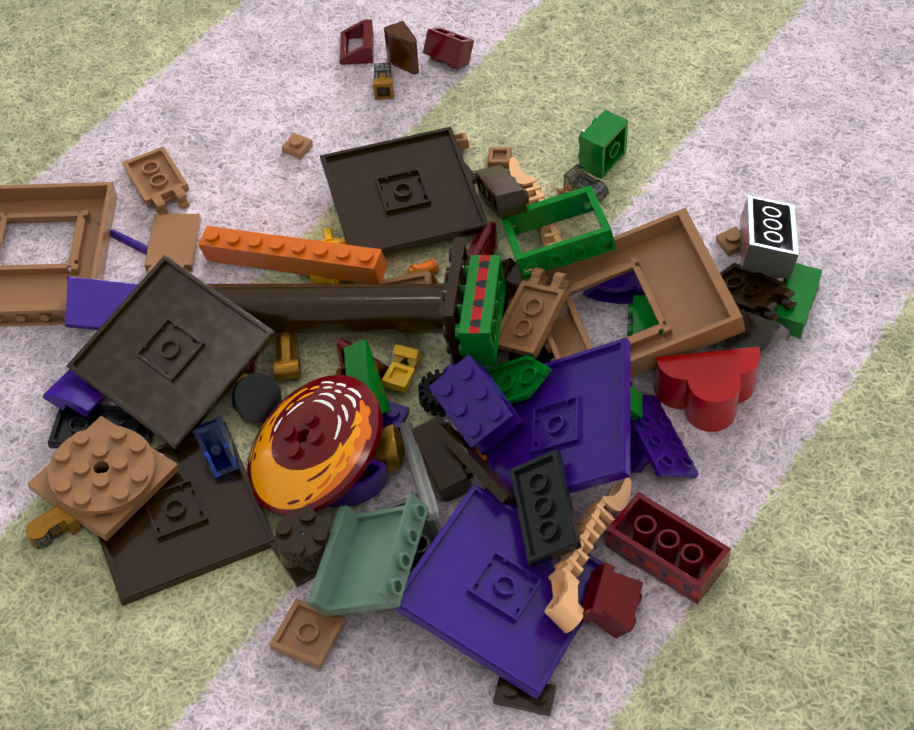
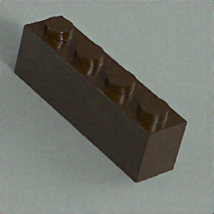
(501, 191)

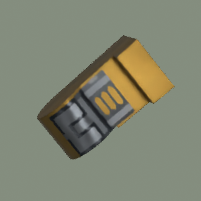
(383, 78)
(50, 526)

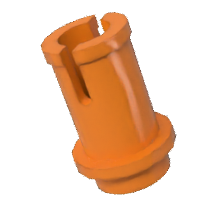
(430, 265)

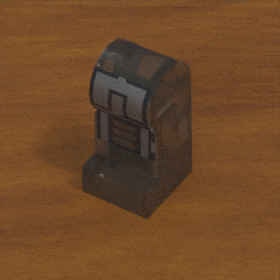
(579, 179)

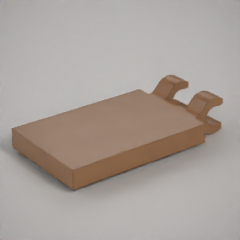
(157, 179)
(175, 237)
(532, 313)

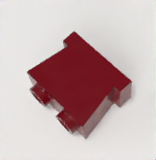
(611, 600)

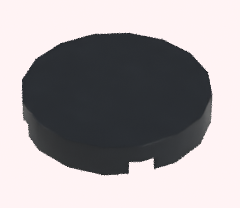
(255, 397)

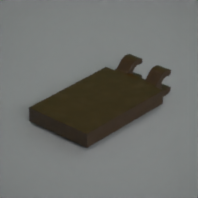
(757, 291)

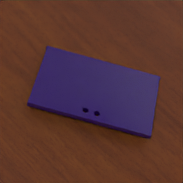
(93, 301)

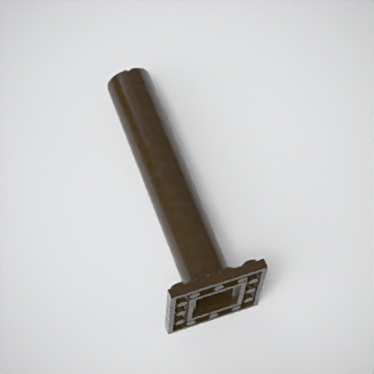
(360, 306)

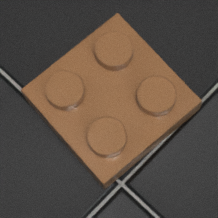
(307, 634)

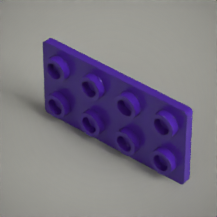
(657, 442)

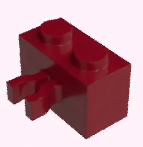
(448, 47)

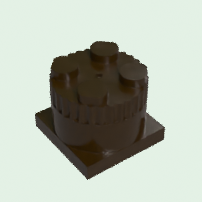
(301, 544)

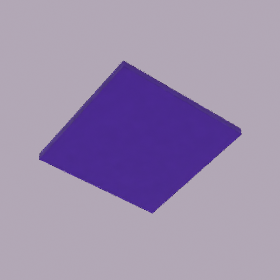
(581, 414)
(485, 596)

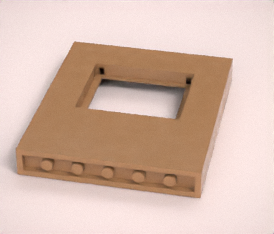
(677, 280)
(39, 291)

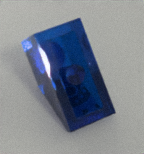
(217, 446)

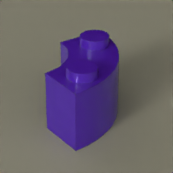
(616, 290)
(367, 487)

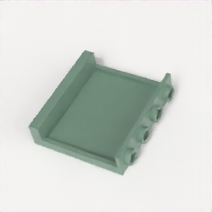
(368, 559)

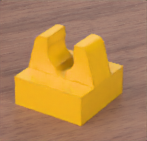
(412, 355)
(399, 377)

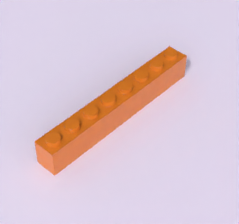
(293, 255)

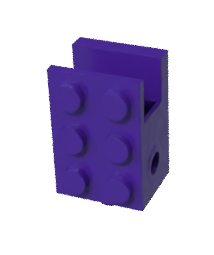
(476, 404)

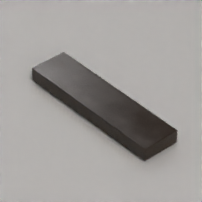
(474, 463)

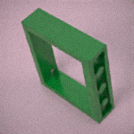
(565, 251)

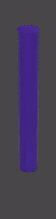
(128, 241)

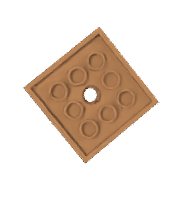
(104, 499)

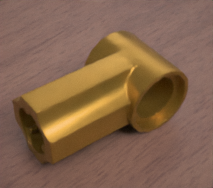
(287, 362)

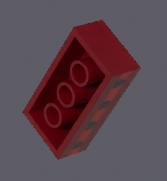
(668, 547)

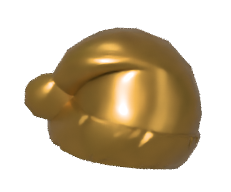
(390, 449)

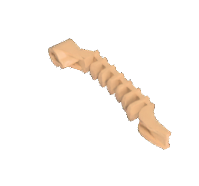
(549, 233)
(564, 606)

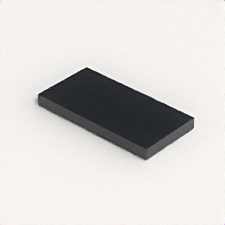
(70, 422)
(545, 508)

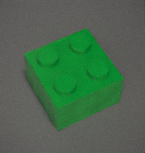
(603, 143)

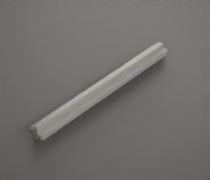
(418, 470)

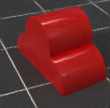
(707, 384)

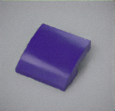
(75, 393)

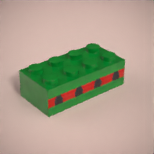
(481, 309)

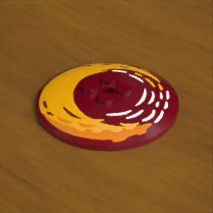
(342, 436)

